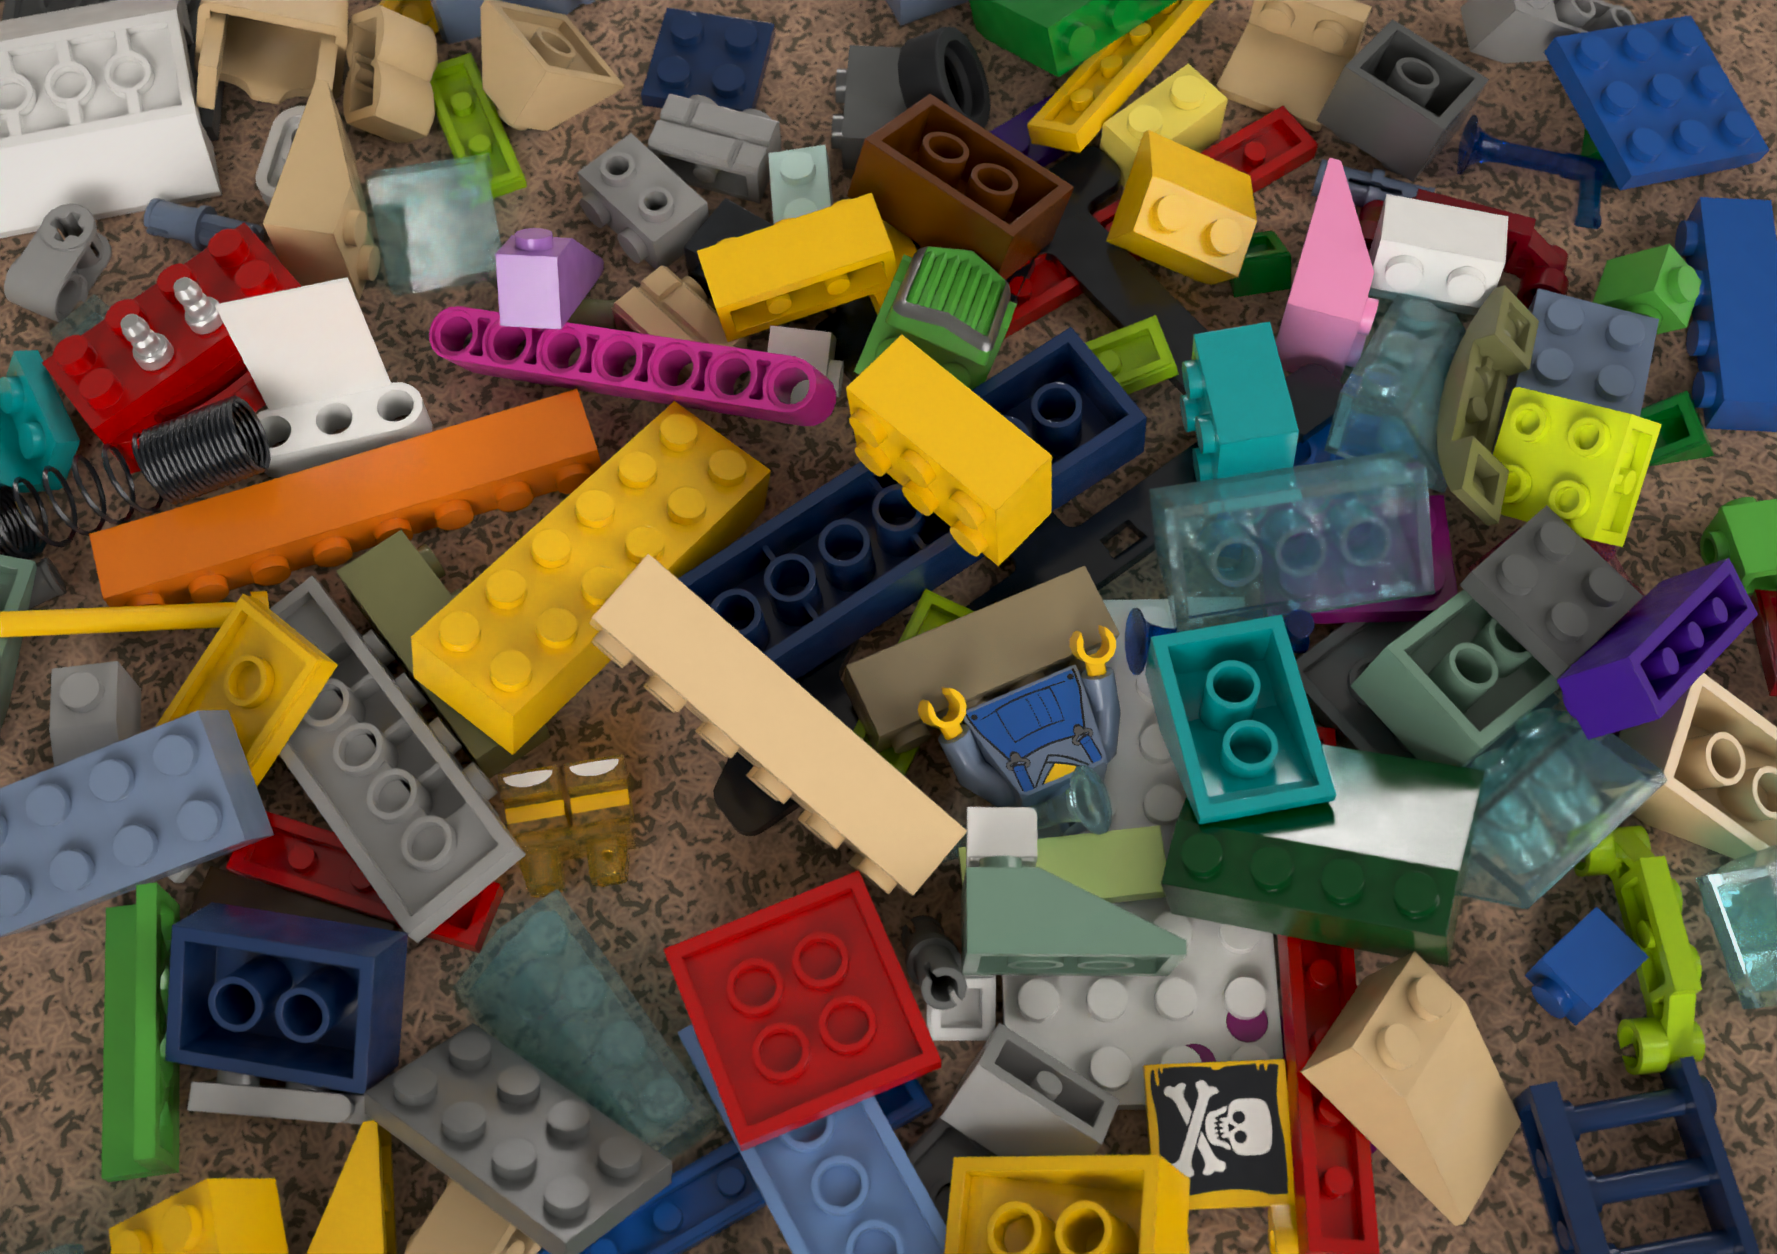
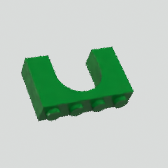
(1059, 32)

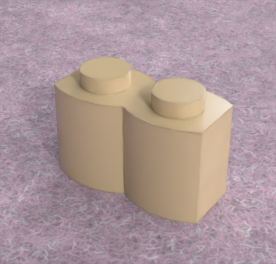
(390, 75)

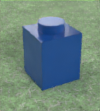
(1584, 967)

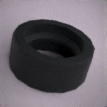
(947, 68)

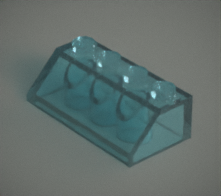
(1294, 540)
(570, 1014)

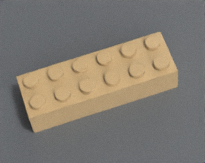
(777, 726)

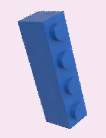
(1735, 313)

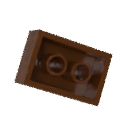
(959, 186)

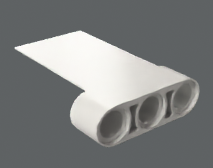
(319, 376)

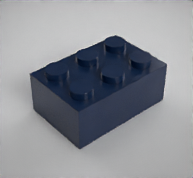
(286, 997)

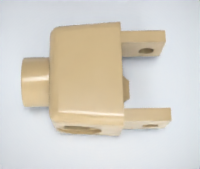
(270, 47)

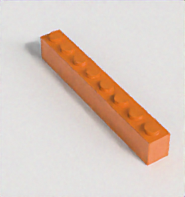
(347, 506)

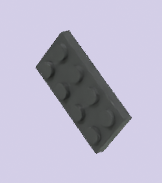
(519, 1141)

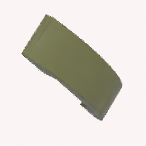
(1471, 401)

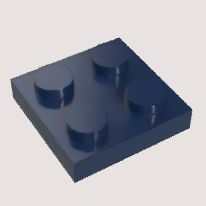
(709, 58)

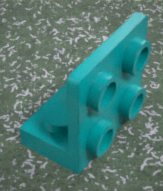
(33, 425)

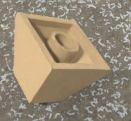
(539, 66)

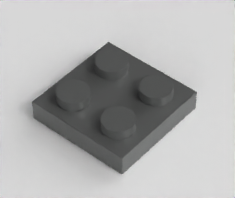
(1551, 591)

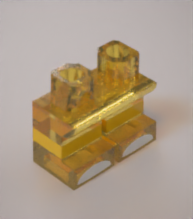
(600, 816)

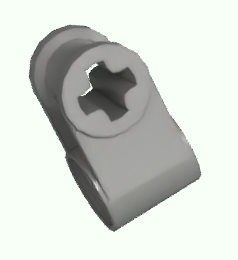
(56, 271)

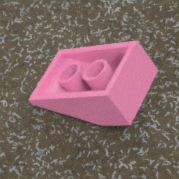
(1329, 295)

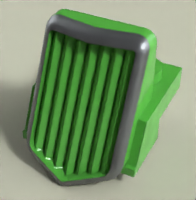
(949, 309)

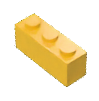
(799, 267)

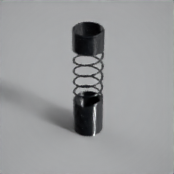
(176, 457)

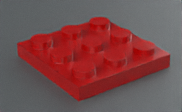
(801, 1010)

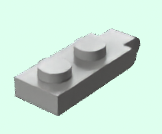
(245, 1096)

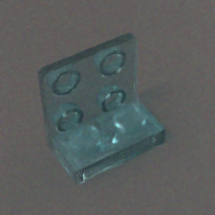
(436, 223)

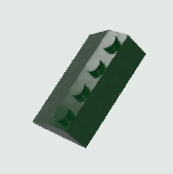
(1354, 872)

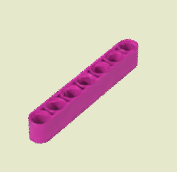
(653, 376)

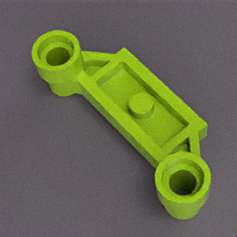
(1654, 922)

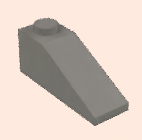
(91, 709)

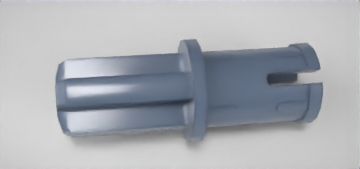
(189, 223)

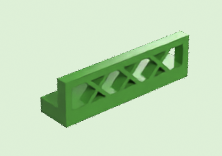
(138, 1083)

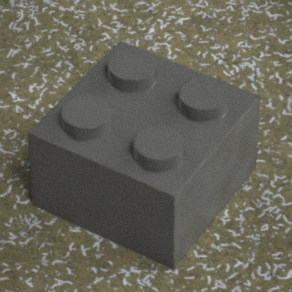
(1401, 100)

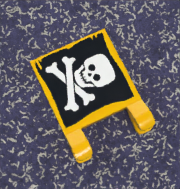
(1229, 1136)

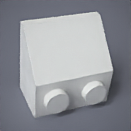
(1437, 253)

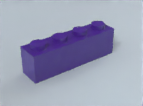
(1657, 650)

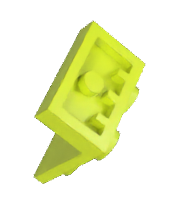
(1575, 461)

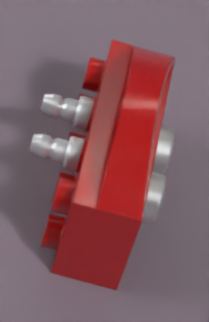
(168, 344)

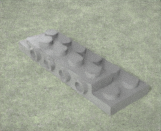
(390, 776)

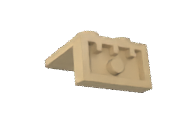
(1294, 55)

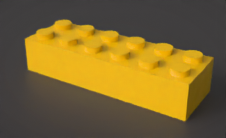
(522, 632)

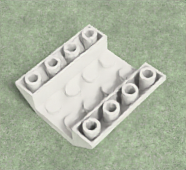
(99, 113)

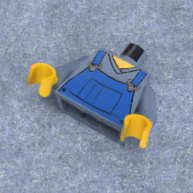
(1034, 737)

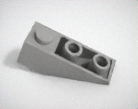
(1525, 28)

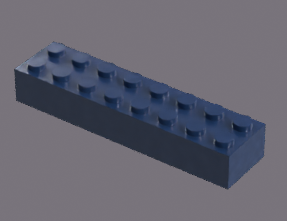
(865, 553)

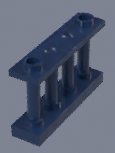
(1576, 1196)

